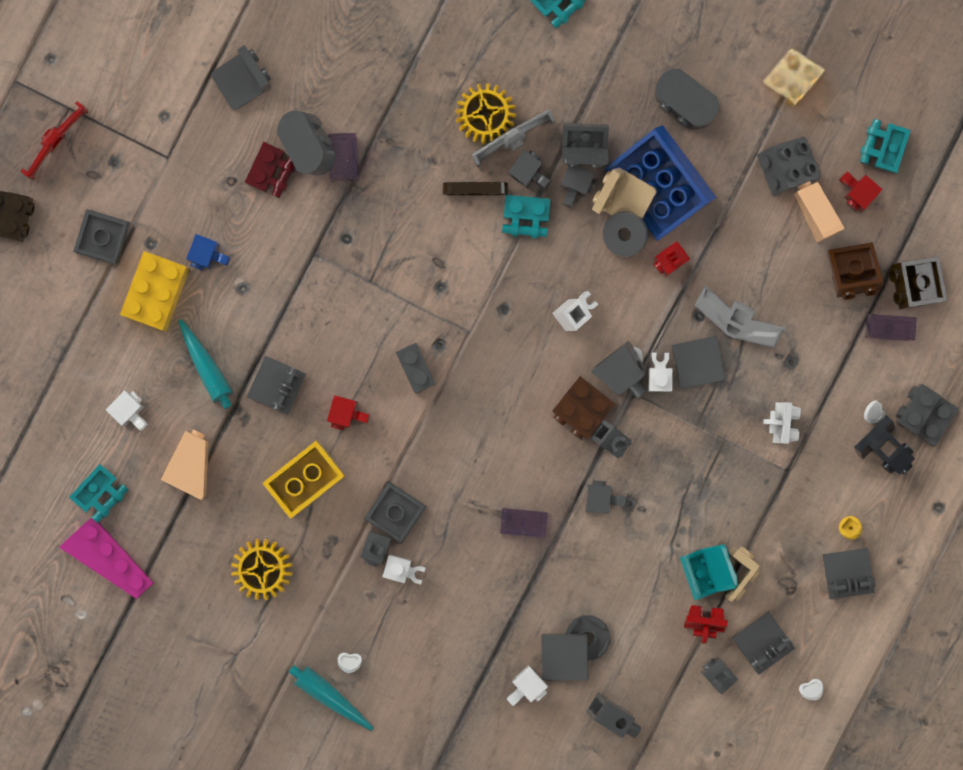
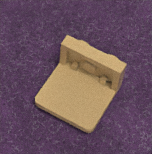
(623, 193)
(749, 574)

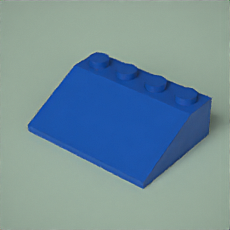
(678, 184)

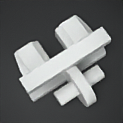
(781, 422)

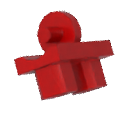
(704, 626)

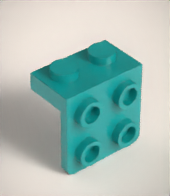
(709, 571)

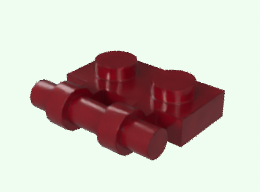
(264, 168)

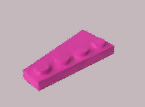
(104, 555)

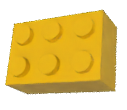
(155, 291)
(304, 479)

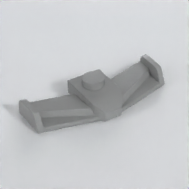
(513, 138)
(738, 320)

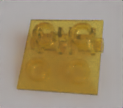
(794, 76)

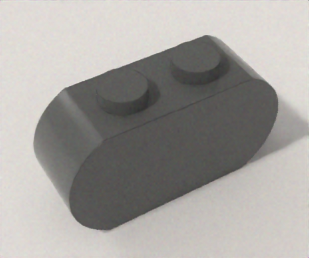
(686, 99)
(306, 143)

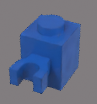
(204, 252)

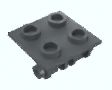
(276, 385)
(848, 573)
(763, 643)

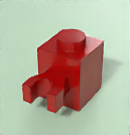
(861, 191)
(670, 259)
(343, 411)

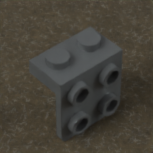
(241, 78)
(585, 144)
(788, 165)

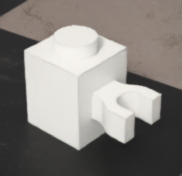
(574, 312)
(659, 377)
(126, 409)
(399, 569)
(528, 684)

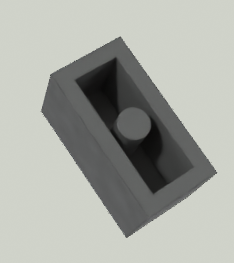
(415, 368)

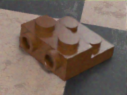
(855, 271)
(582, 408)

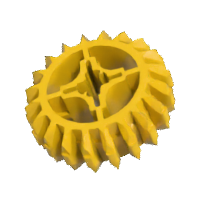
(481, 94)
(260, 558)

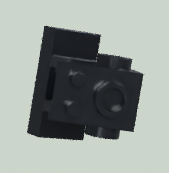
(899, 461)

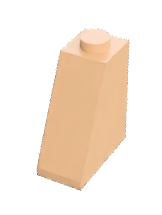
(818, 211)
(189, 465)

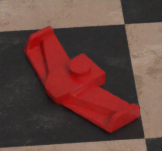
(52, 138)

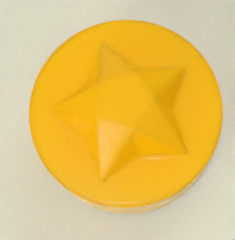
(850, 528)

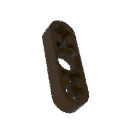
(475, 188)

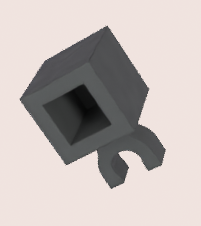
(526, 170)
(577, 182)
(611, 439)
(600, 498)
(375, 548)
(718, 675)

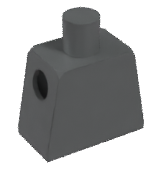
(622, 371)
(607, 713)

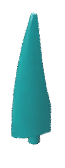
(206, 367)
(326, 694)

